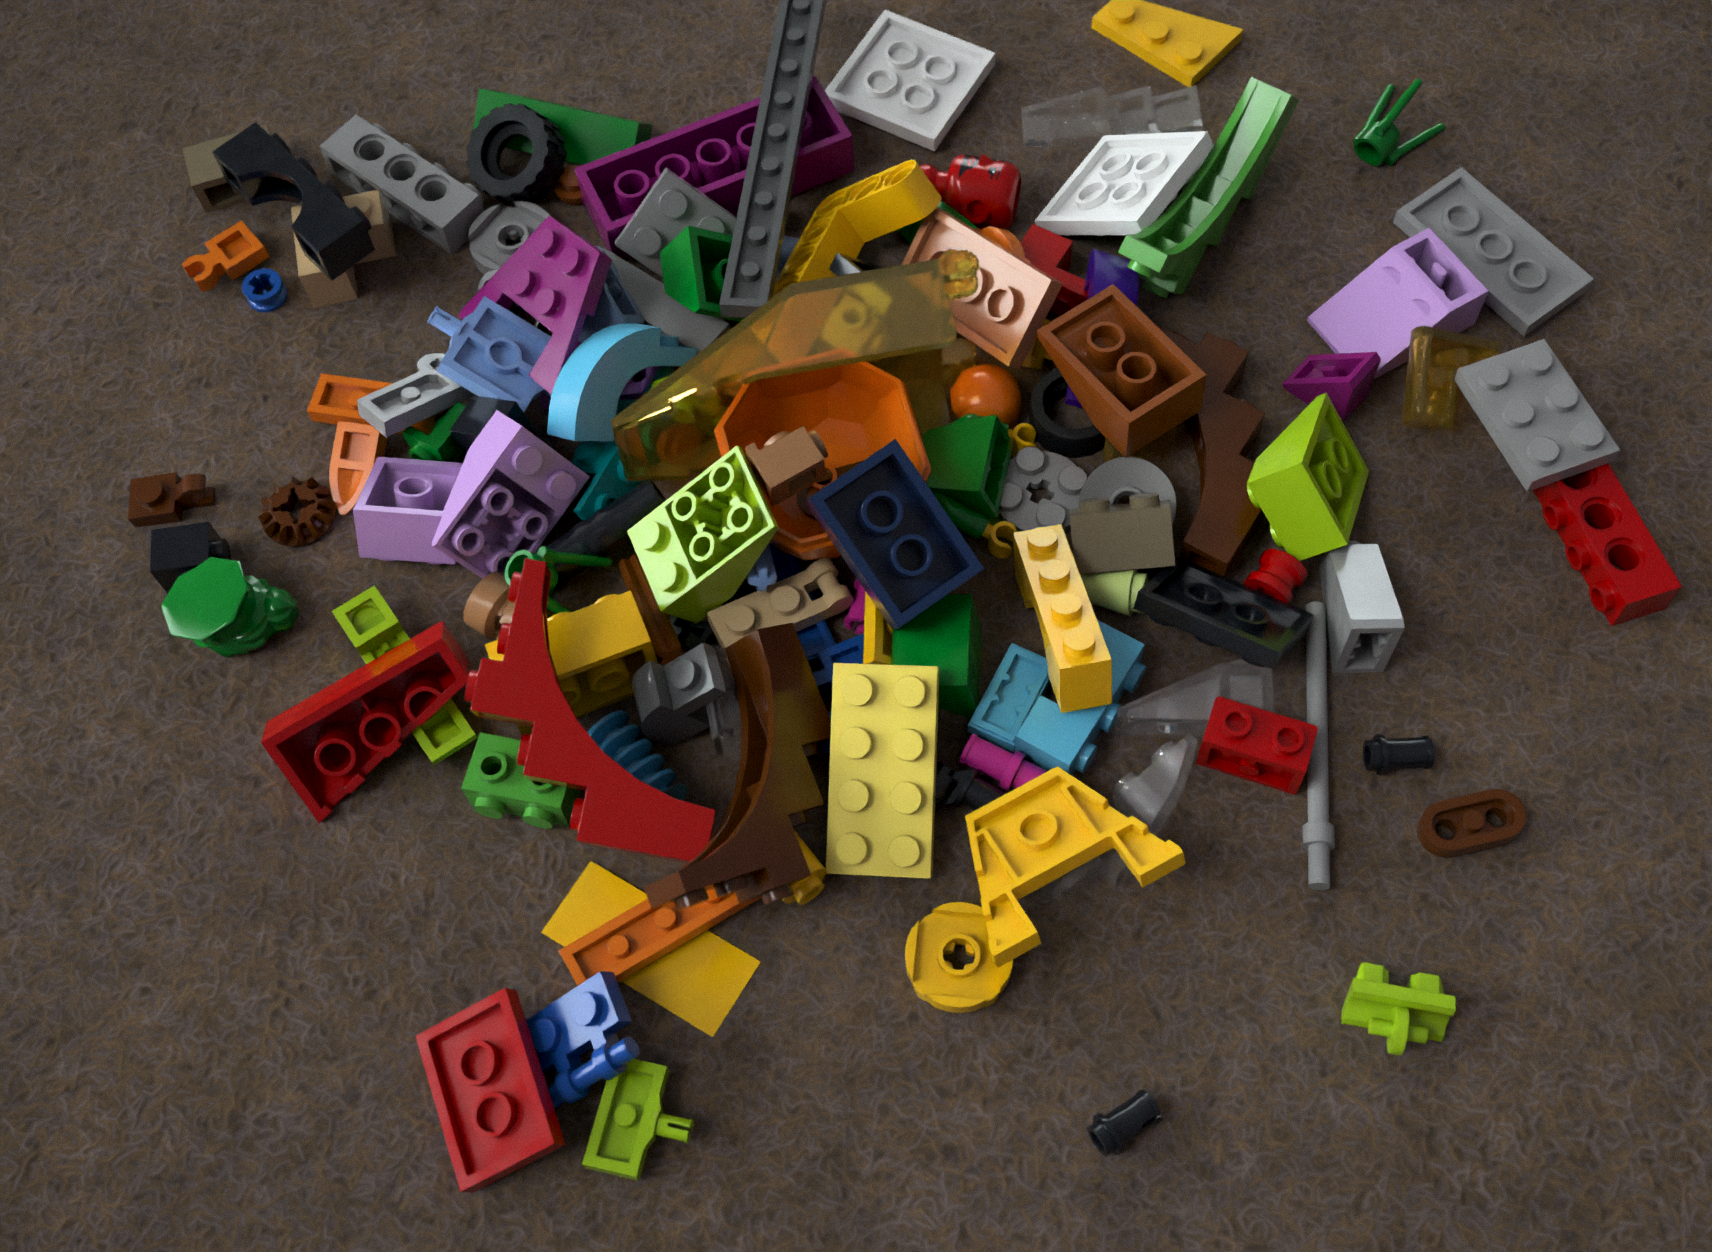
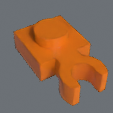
(230, 253)

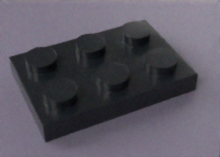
(1223, 613)

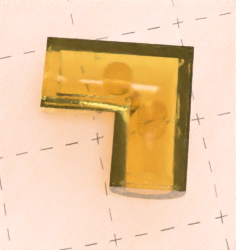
(1431, 374)

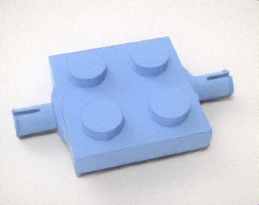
(492, 352)

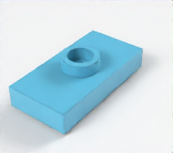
(1010, 697)

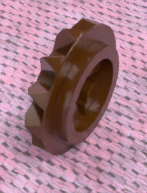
(314, 518)

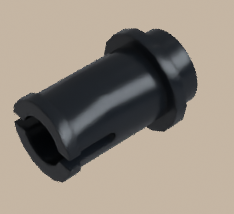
(1397, 753)
(1123, 1123)

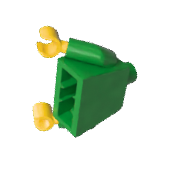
(970, 473)

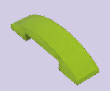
(375, 632)

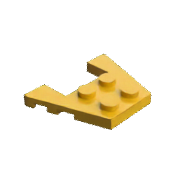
(1042, 835)

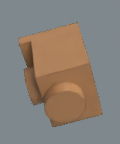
(788, 463)

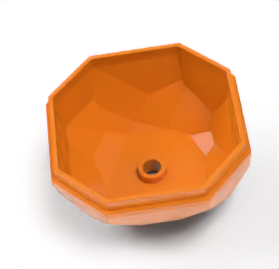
(852, 411)

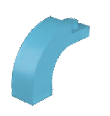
(598, 371)

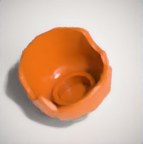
(986, 392)

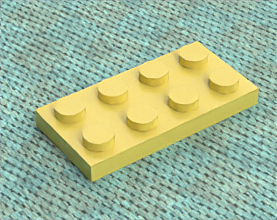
(882, 770)

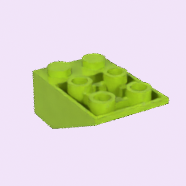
(705, 538)

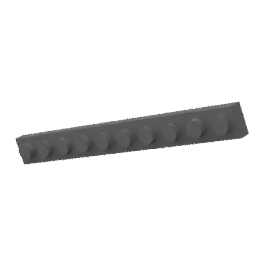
(772, 159)

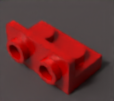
(1257, 745)

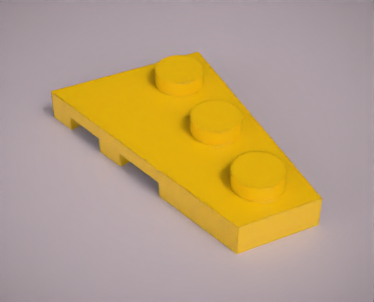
(1167, 38)

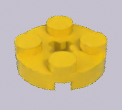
(935, 979)

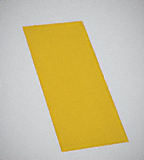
(691, 981)

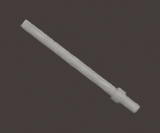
(1318, 833)

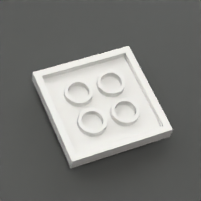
(909, 79)
(1125, 183)

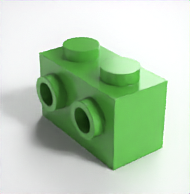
(498, 786)

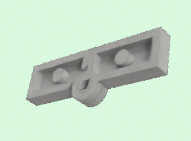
(412, 398)

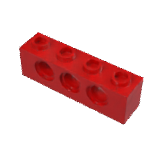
(1621, 539)

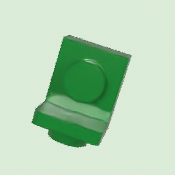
(440, 443)

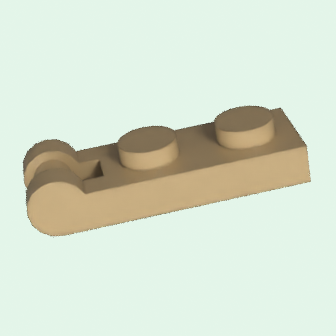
(783, 604)

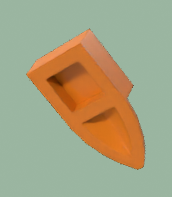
(352, 460)

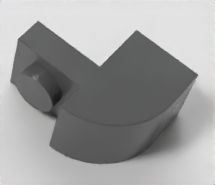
(675, 695)

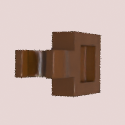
(163, 496)

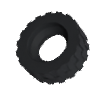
(490, 140)

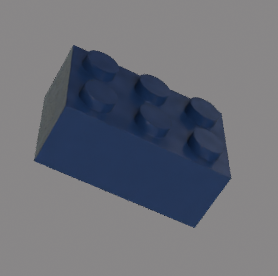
(894, 535)

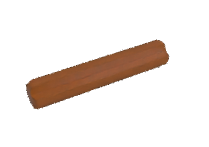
(658, 625)

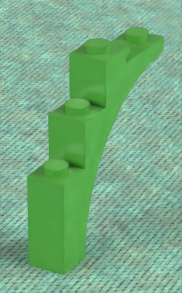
(1174, 244)

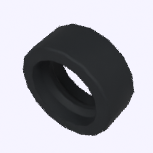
(1052, 436)

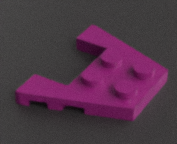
(558, 283)

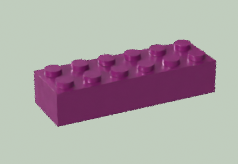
(712, 159)

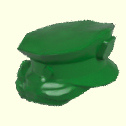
(226, 609)

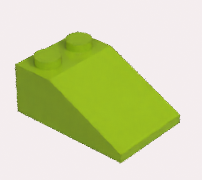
(1310, 482)

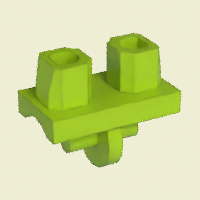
(1398, 1011)

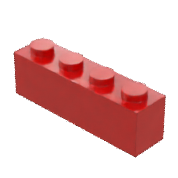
(356, 722)

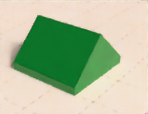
(948, 638)

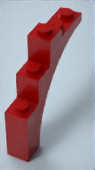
(526, 691)

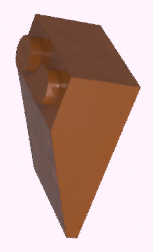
(1123, 370)

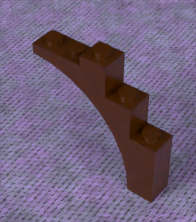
(1222, 439)
(774, 788)

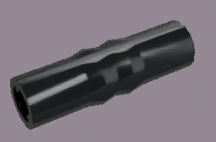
(606, 528)

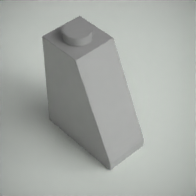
(1360, 608)

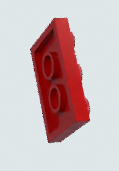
(489, 1090)

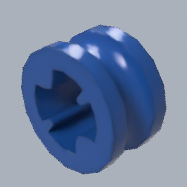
(261, 279)

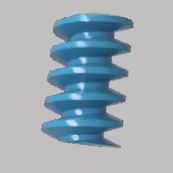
(622, 746)

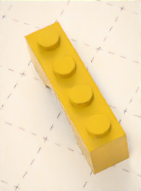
(1070, 632)

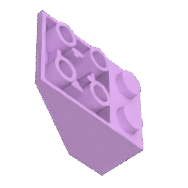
(1403, 289)
(505, 497)

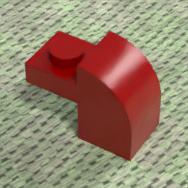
(1053, 256)

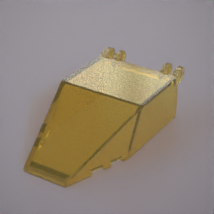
(880, 316)

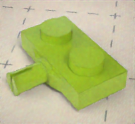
(630, 1121)

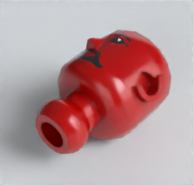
(979, 189)

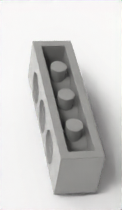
(410, 186)

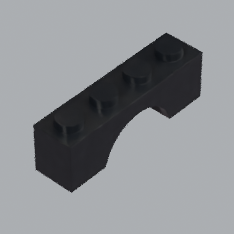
(266, 171)

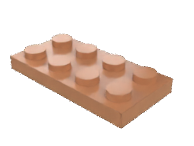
(1010, 292)

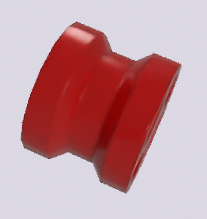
(1277, 575)

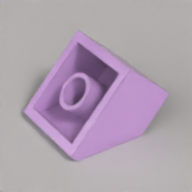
(403, 509)

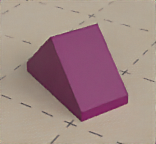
(1341, 375)

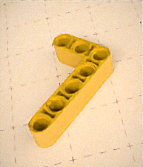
(857, 216)

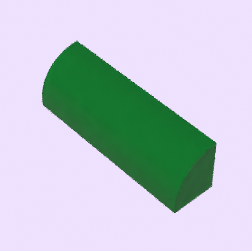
(585, 132)

